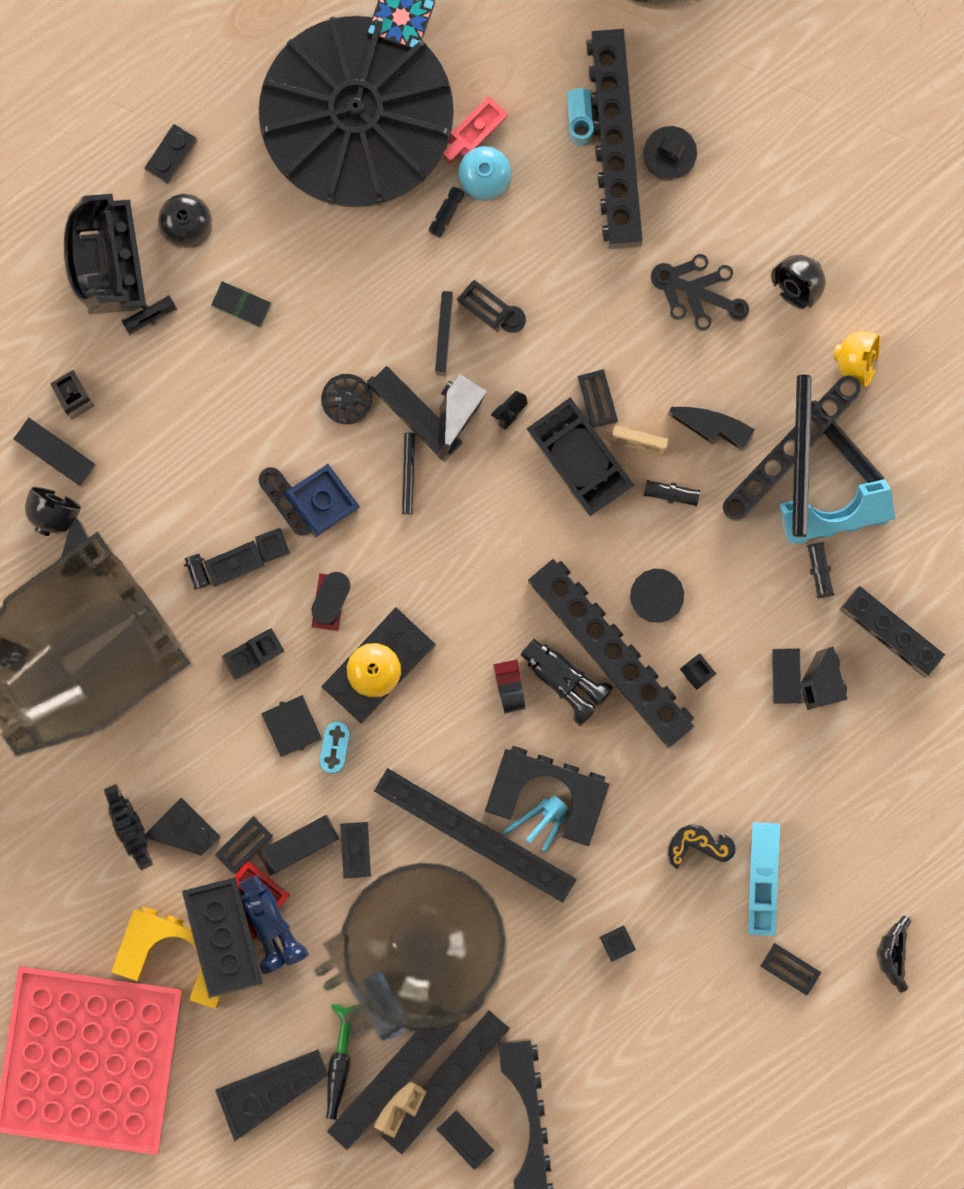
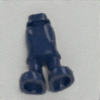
(269, 923)

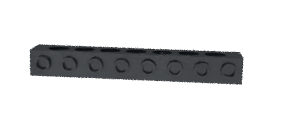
(613, 43)
(682, 719)

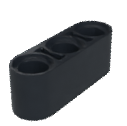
(298, 845)

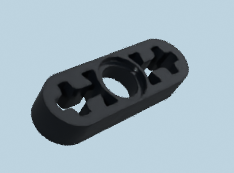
(293, 522)

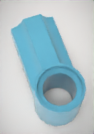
(580, 115)

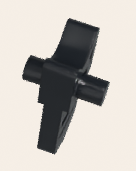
(508, 411)

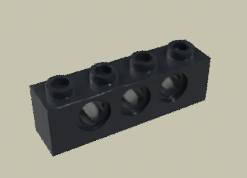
(892, 631)

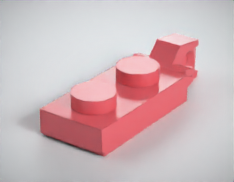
(474, 129)

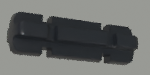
(446, 212)

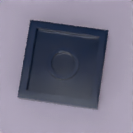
(321, 500)

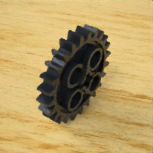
(128, 827)

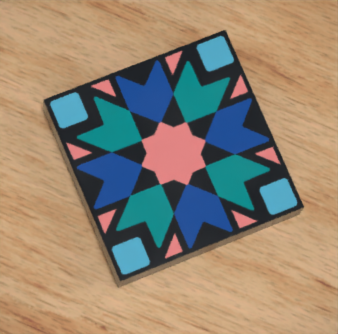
(403, 21)

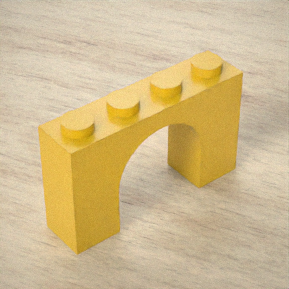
(141, 936)

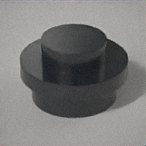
(515, 322)

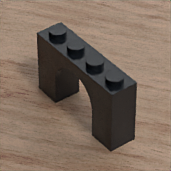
(586, 791)

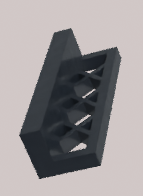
(409, 409)

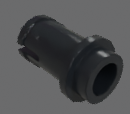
(197, 571)

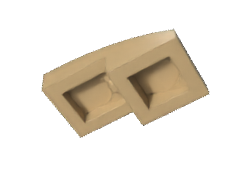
(405, 1101)

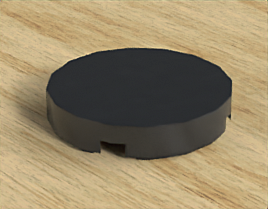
(657, 595)

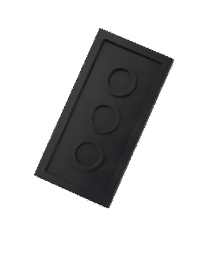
(403, 639)
(222, 937)

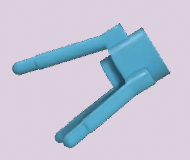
(553, 812)

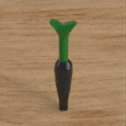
(338, 1065)

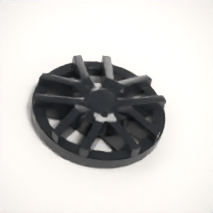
(346, 399)

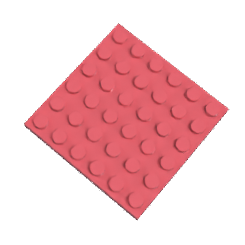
(88, 1060)

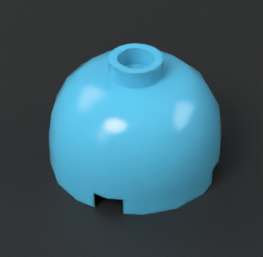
(484, 173)

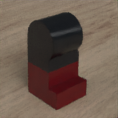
(509, 686)

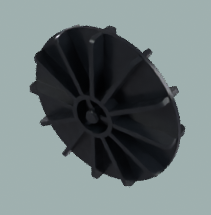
(355, 113)

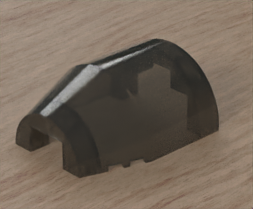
(80, 650)

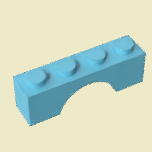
(870, 506)

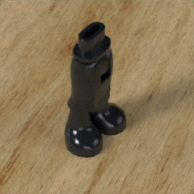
(563, 678)

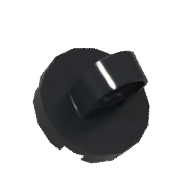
(670, 153)

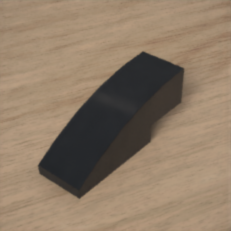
(712, 424)

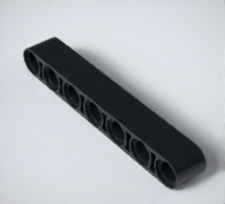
(787, 462)

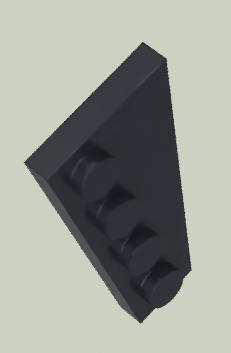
(266, 1092)

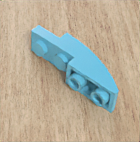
(764, 878)

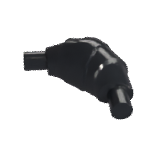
(892, 953)

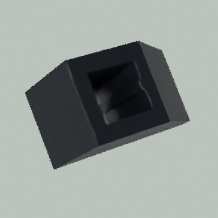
(823, 680)

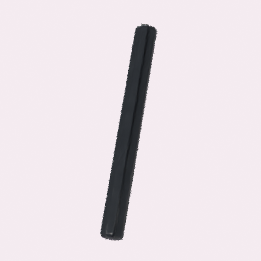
(802, 456)

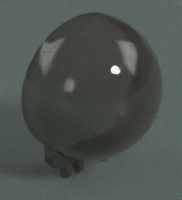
(418, 950)

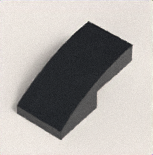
(253, 654)

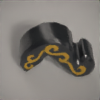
(700, 839)

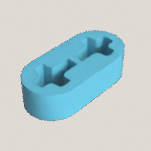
(328, 746)

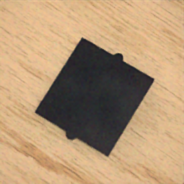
(291, 726)

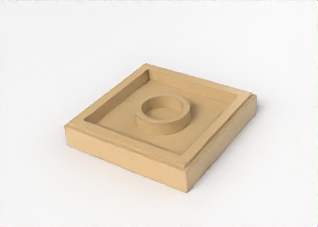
(639, 440)

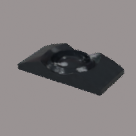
(580, 457)

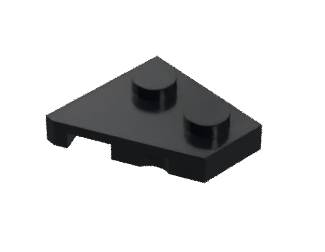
(183, 829)

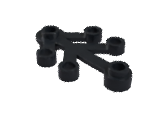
(696, 290)

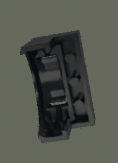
(86, 259)

